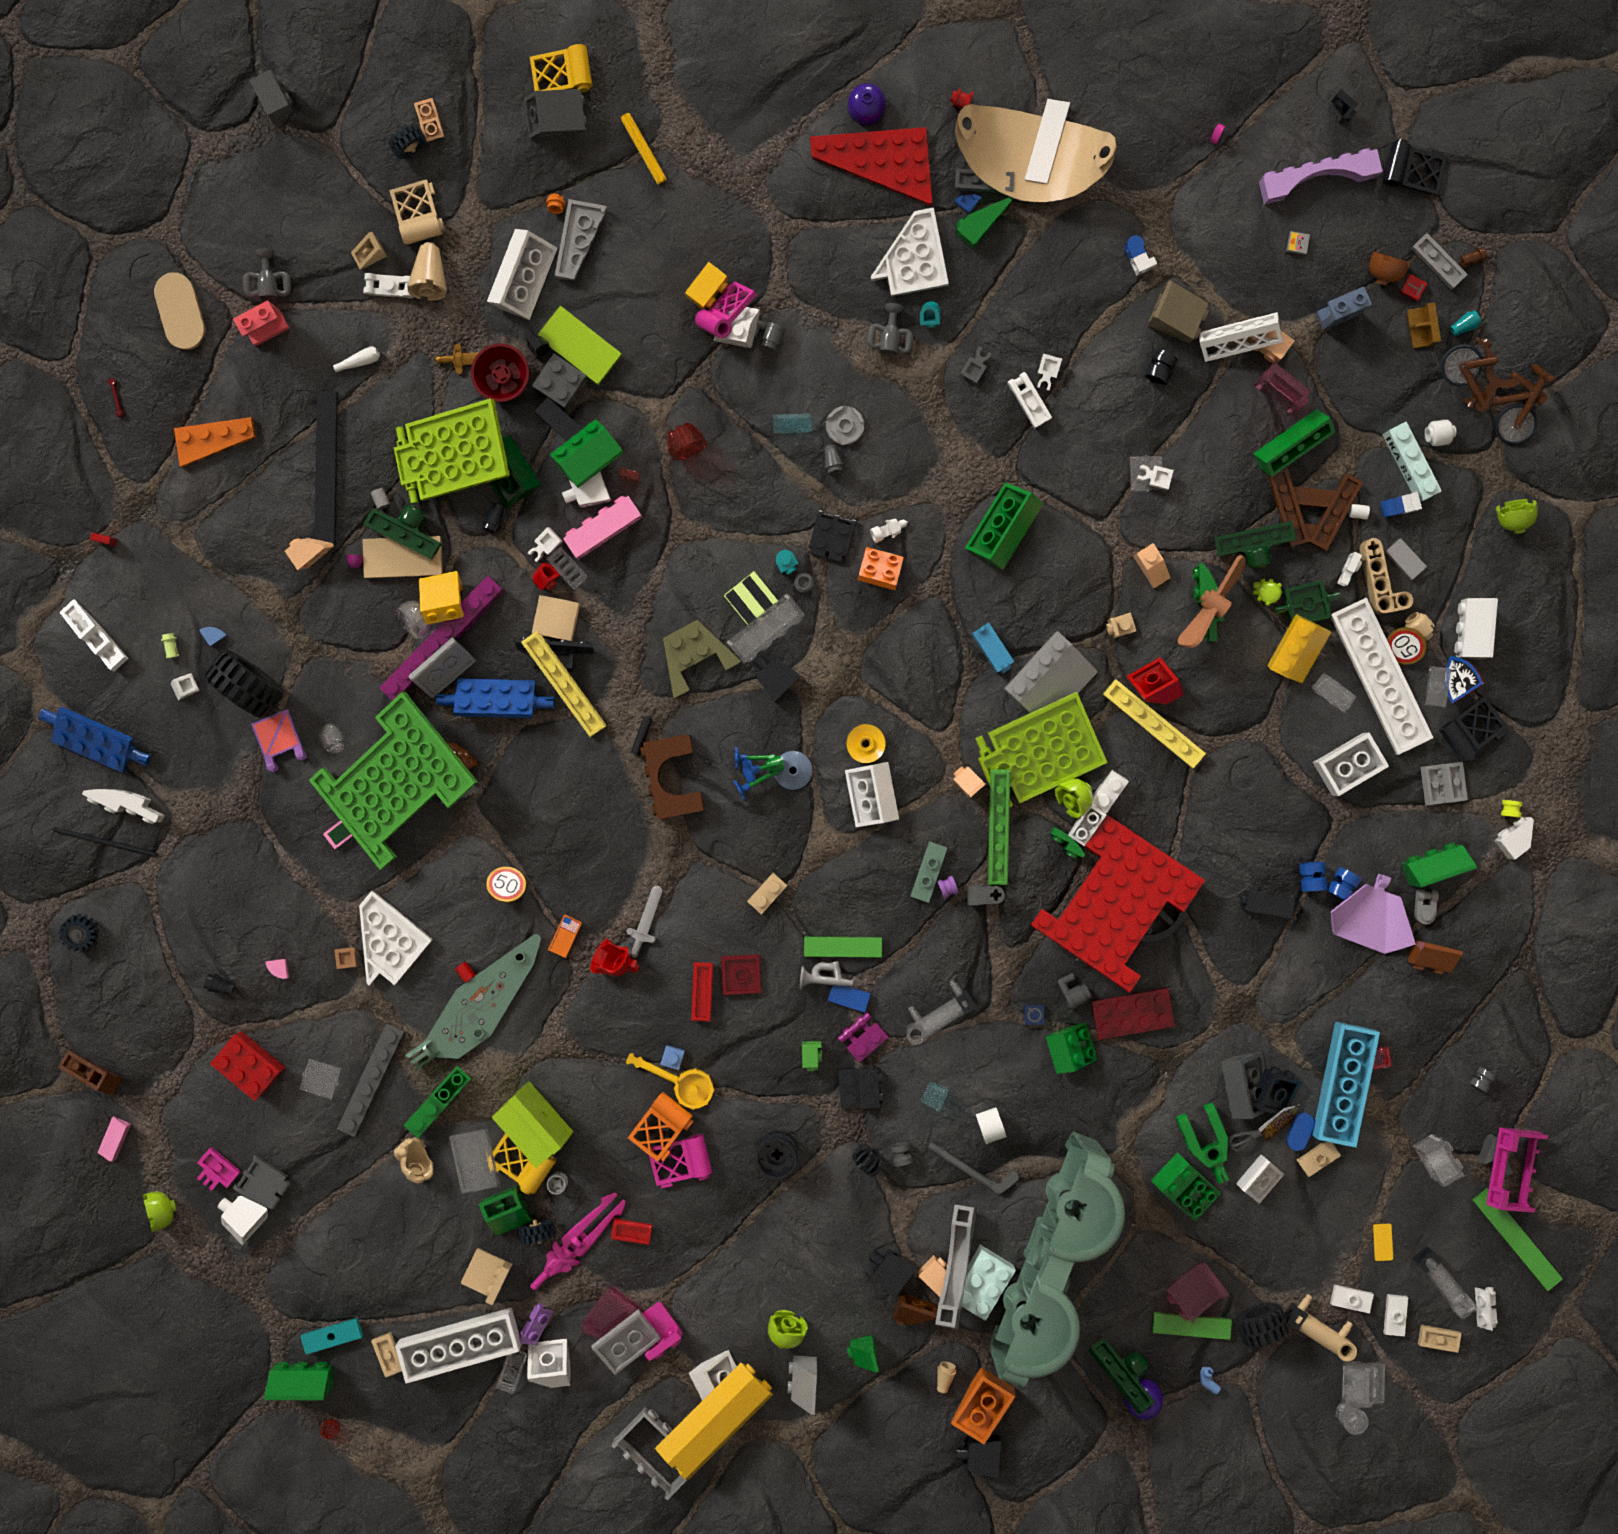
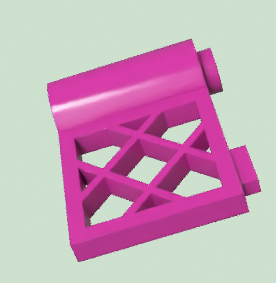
(717, 320)
(695, 1159)

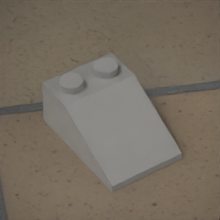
(803, 1382)

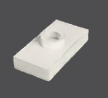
(1351, 1298)
(1395, 1315)

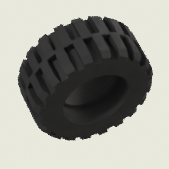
(243, 684)

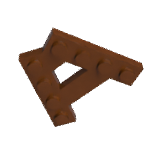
(1336, 503)

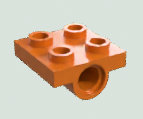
(880, 568)

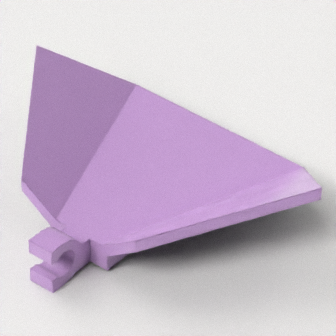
(1373, 918)

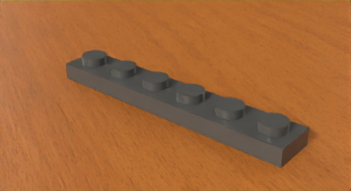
(371, 1079)

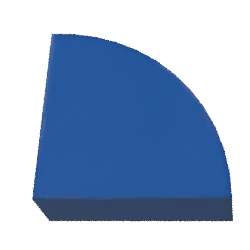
(968, 202)

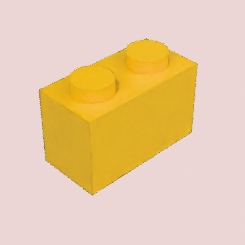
(707, 286)

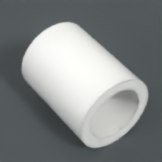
(1358, 511)

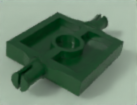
(1308, 601)

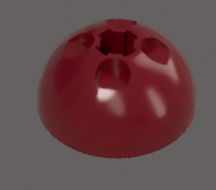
(492, 367)

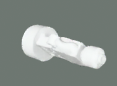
(891, 528)

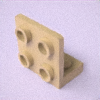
(486, 1274)

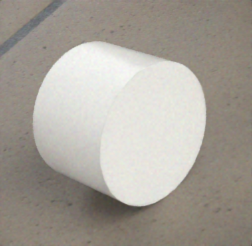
(991, 1125)

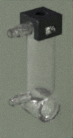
(942, 1016)
(1445, 1283)

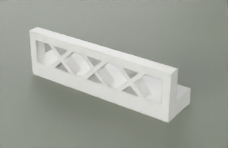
(1239, 333)

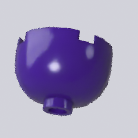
(866, 104)
(1156, 1394)

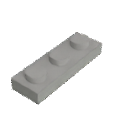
(1439, 261)

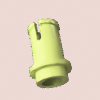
(170, 645)

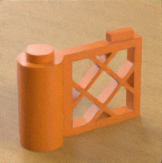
(670, 1114)

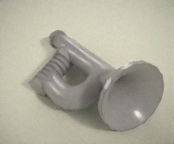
(807, 978)

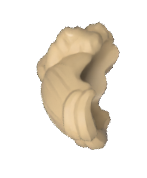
(414, 1160)

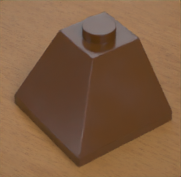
(913, 1310)

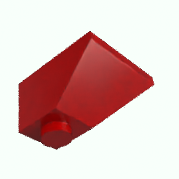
(1156, 683)

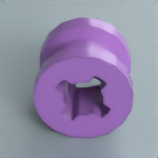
(948, 887)

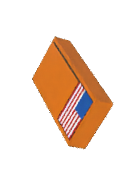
(565, 936)

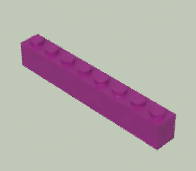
(473, 607)

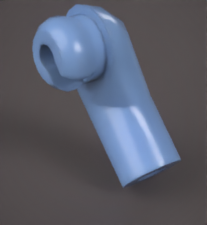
(1207, 1381)

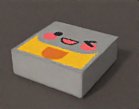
(1297, 243)

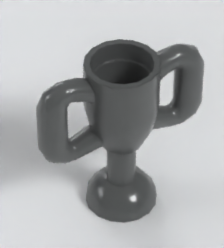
(266, 279)
(890, 334)

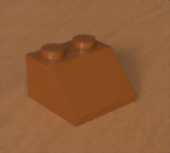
(1433, 956)

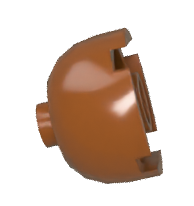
(1387, 268)

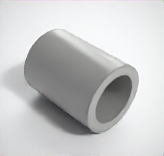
(380, 498)

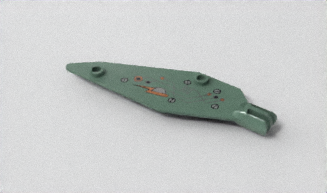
(477, 1006)

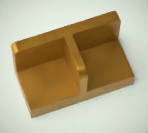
(1423, 326)

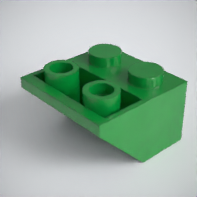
(1071, 1048)
(505, 1210)

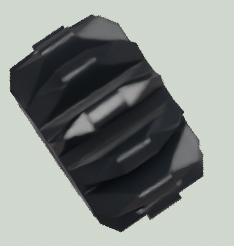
(868, 1160)

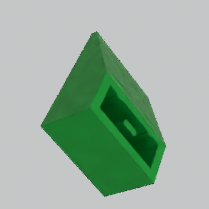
(1186, 1187)

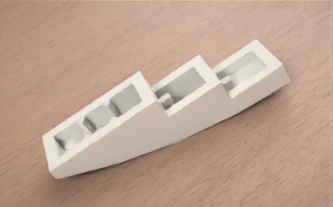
(93, 635)

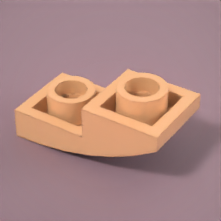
(429, 119)

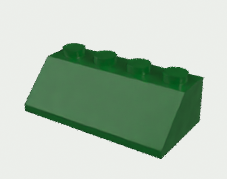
(1004, 525)

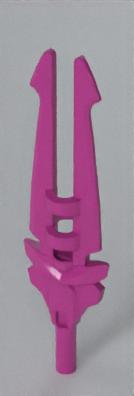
(561, 1258)

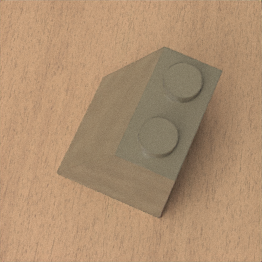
(1178, 313)

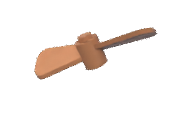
(1214, 604)

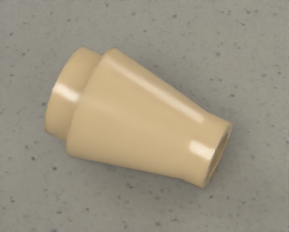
(945, 1375)

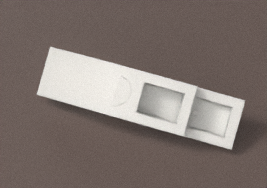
(118, 800)
(1102, 801)

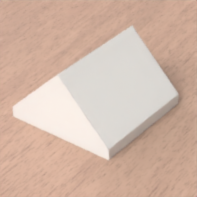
(1260, 1179)

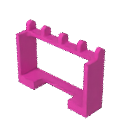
(1506, 1142)

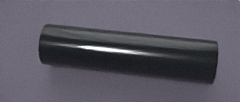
(641, 735)

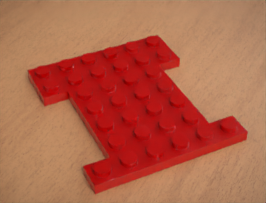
(1118, 901)

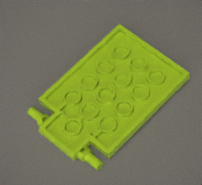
(451, 451)
(1043, 748)

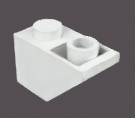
(1517, 838)

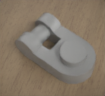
(1425, 913)

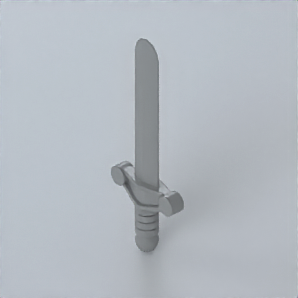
(641, 934)

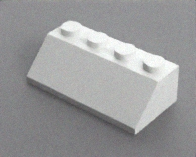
(522, 274)

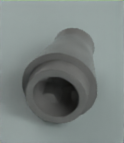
(833, 462)

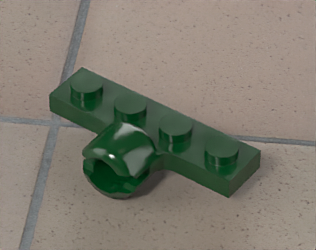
(404, 530)
(1255, 542)
(1124, 1374)

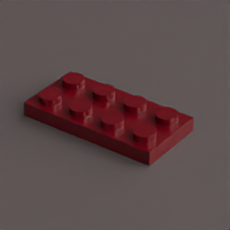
(1132, 1013)

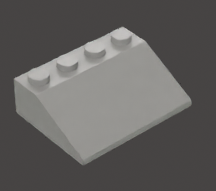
(1050, 675)

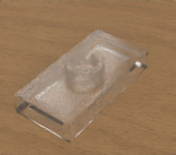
(1437, 686)

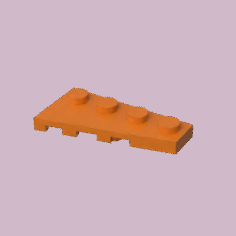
(203, 440)

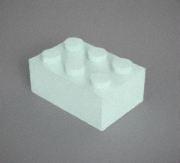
(985, 1281)

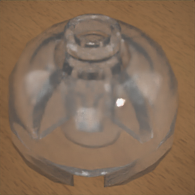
(413, 619)

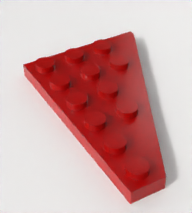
(886, 157)

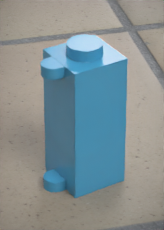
(993, 648)

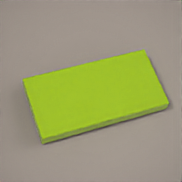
(580, 345)

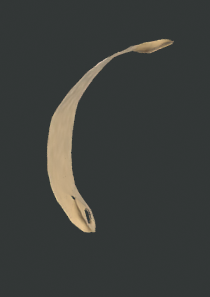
(1006, 143)

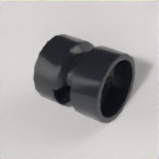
(1162, 364)

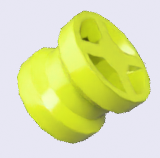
(1511, 808)

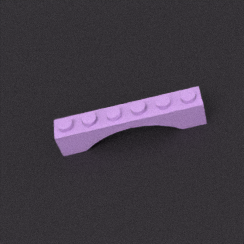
(1357, 167)

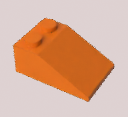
(983, 1405)

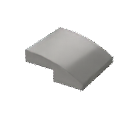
(1444, 783)

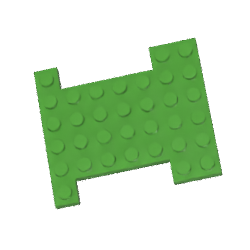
(394, 779)

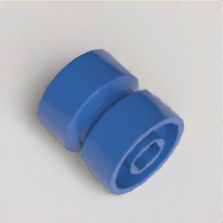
(1313, 876)
(1344, 884)

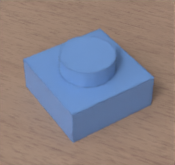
(672, 1057)

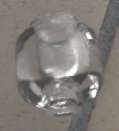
(333, 738)

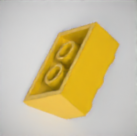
(1298, 649)

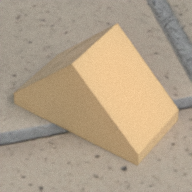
(368, 251)

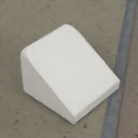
(184, 686)

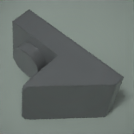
(1488, 1152)

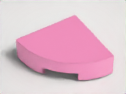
(278, 968)

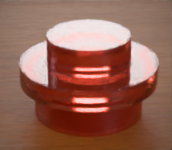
(329, 1429)

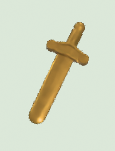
(458, 359)

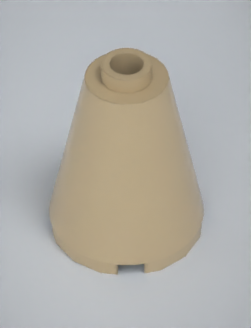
(427, 274)

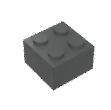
(560, 382)

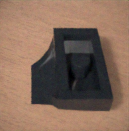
(536, 343)

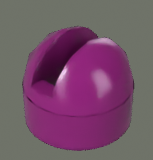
(354, 561)

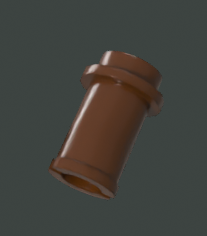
(1473, 257)

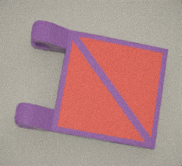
(276, 736)

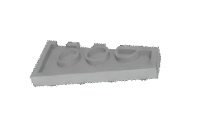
(578, 233)

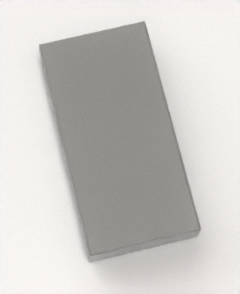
(1405, 559)

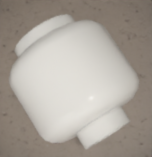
(1440, 432)

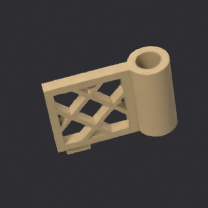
(422, 226)

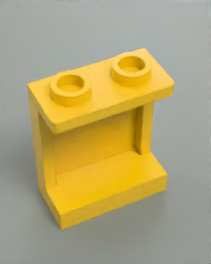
(441, 597)

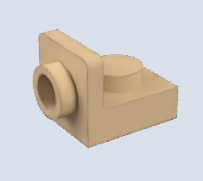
(1120, 625)

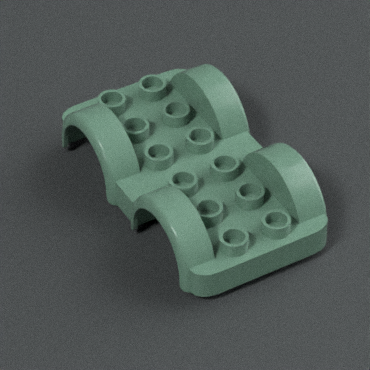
(1073, 1228)

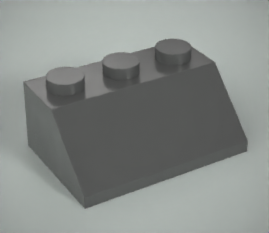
(1241, 1082)

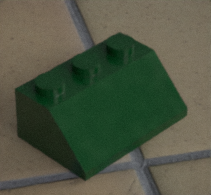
(521, 480)

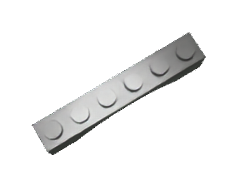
(955, 1278)

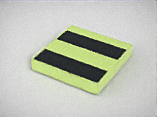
(750, 598)

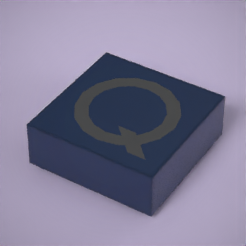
(1034, 1014)

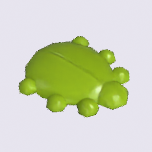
(1267, 591)

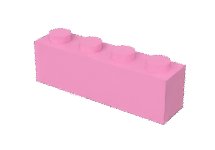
(602, 527)

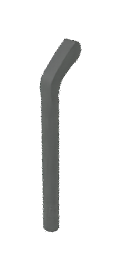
(996, 1187)

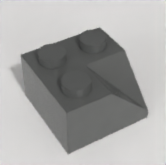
(273, 97)

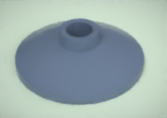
(803, 773)

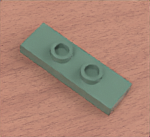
(928, 872)

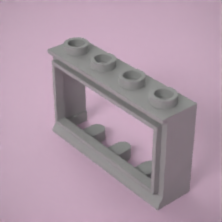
(643, 1464)

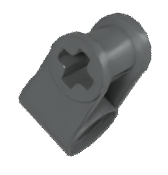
(981, 894)

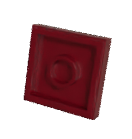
(741, 974)

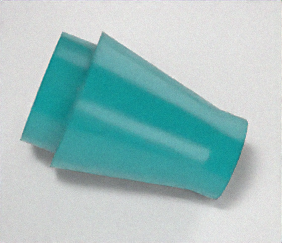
(1466, 323)

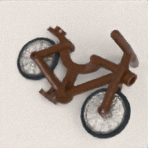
(1516, 422)

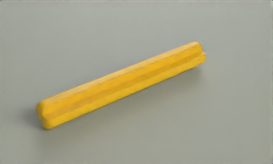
(643, 148)

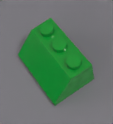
(586, 453)
(1437, 865)
(299, 1381)

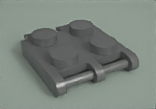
(263, 1183)

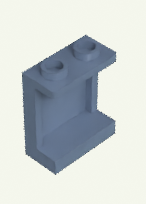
(1344, 308)

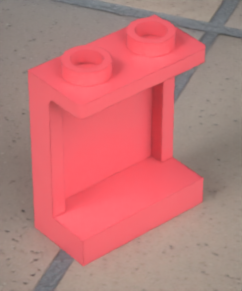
(261, 323)

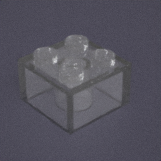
(1439, 1160)

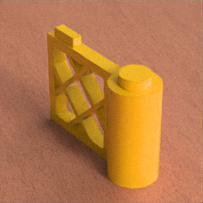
(576, 66)
(530, 1177)

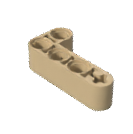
(1382, 576)

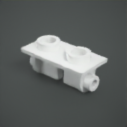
(1485, 1314)

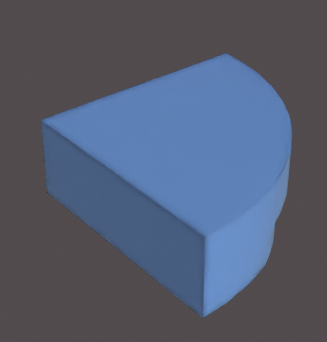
(213, 635)

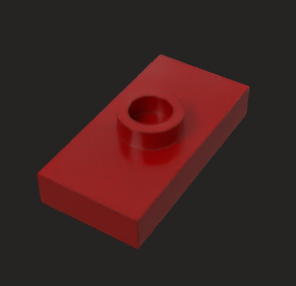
(631, 1231)

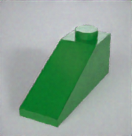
(978, 223)
(864, 1353)

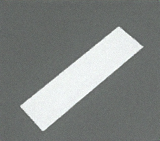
(1047, 141)

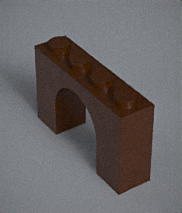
(656, 754)

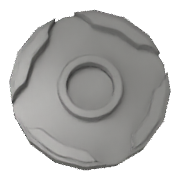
(845, 425)

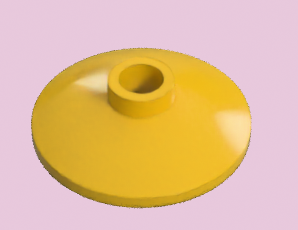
(876, 745)

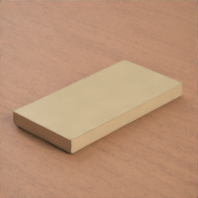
(388, 559)

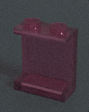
(1286, 385)
(1195, 1291)
(608, 1312)

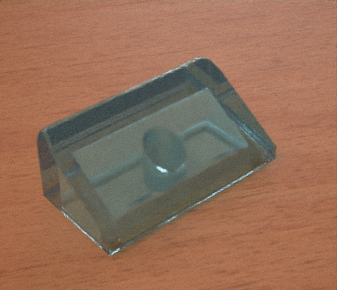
(792, 423)

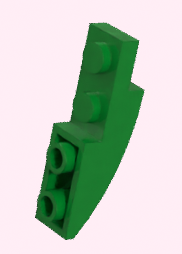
(1205, 582)
(437, 1102)

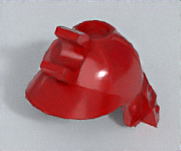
(612, 960)

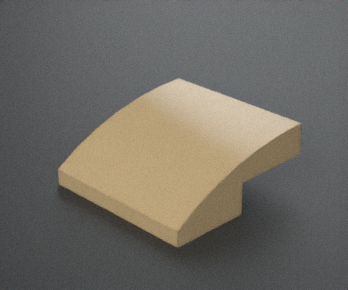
(556, 618)

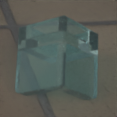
(934, 1095)

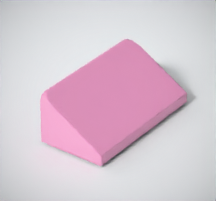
(114, 1139)

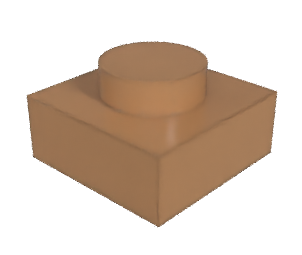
(346, 957)

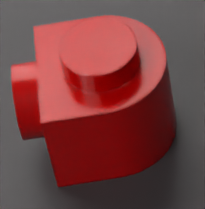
(545, 576)

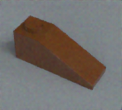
(90, 1073)

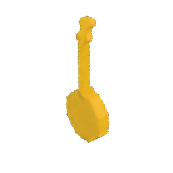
(691, 1088)

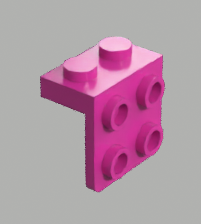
(665, 1326)

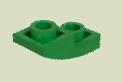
(1071, 846)

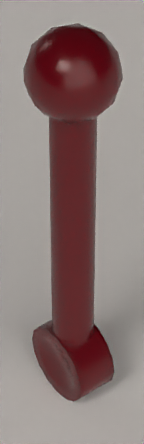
(112, 382)

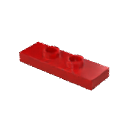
(702, 991)

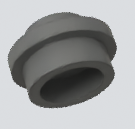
(803, 582)

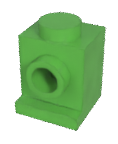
(811, 1055)

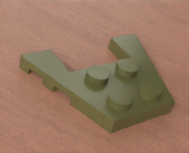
(690, 647)

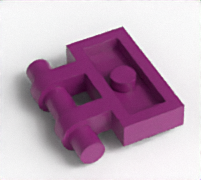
(867, 1041)

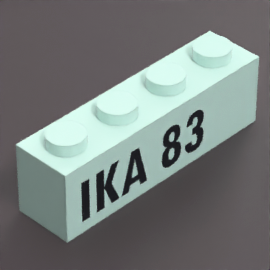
(1411, 461)

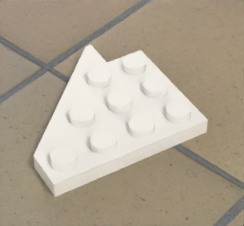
(915, 257)
(388, 939)

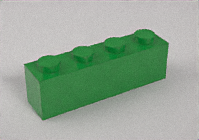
(1294, 442)

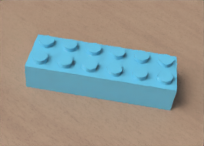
(1345, 1084)

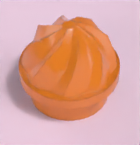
(555, 203)

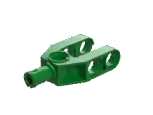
(1220, 1144)

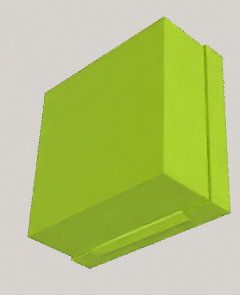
(532, 1124)

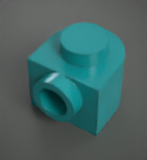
(930, 314)
(786, 562)

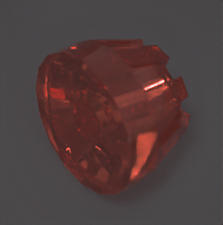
(685, 442)

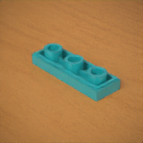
(321, 1338)

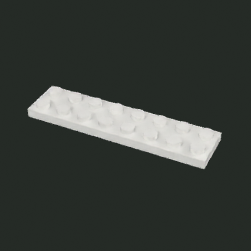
(1381, 676)

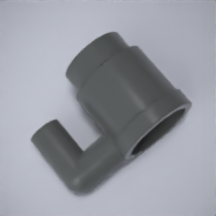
(772, 334)
(1076, 995)

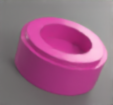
(1217, 134)

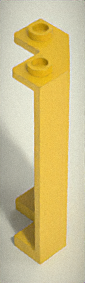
(714, 1420)

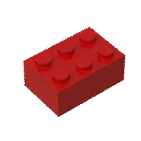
(247, 1065)

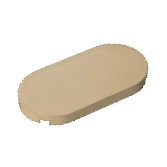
(179, 311)

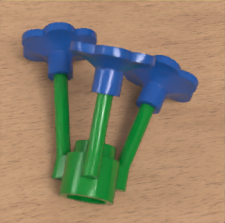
(773, 764)

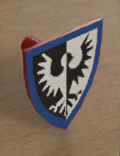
(1463, 678)

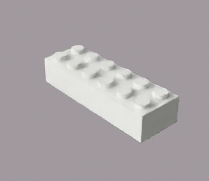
(458, 1345)

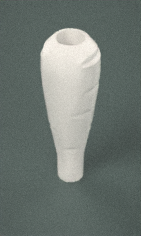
(361, 358)

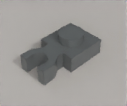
(974, 367)

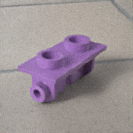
(534, 1329)

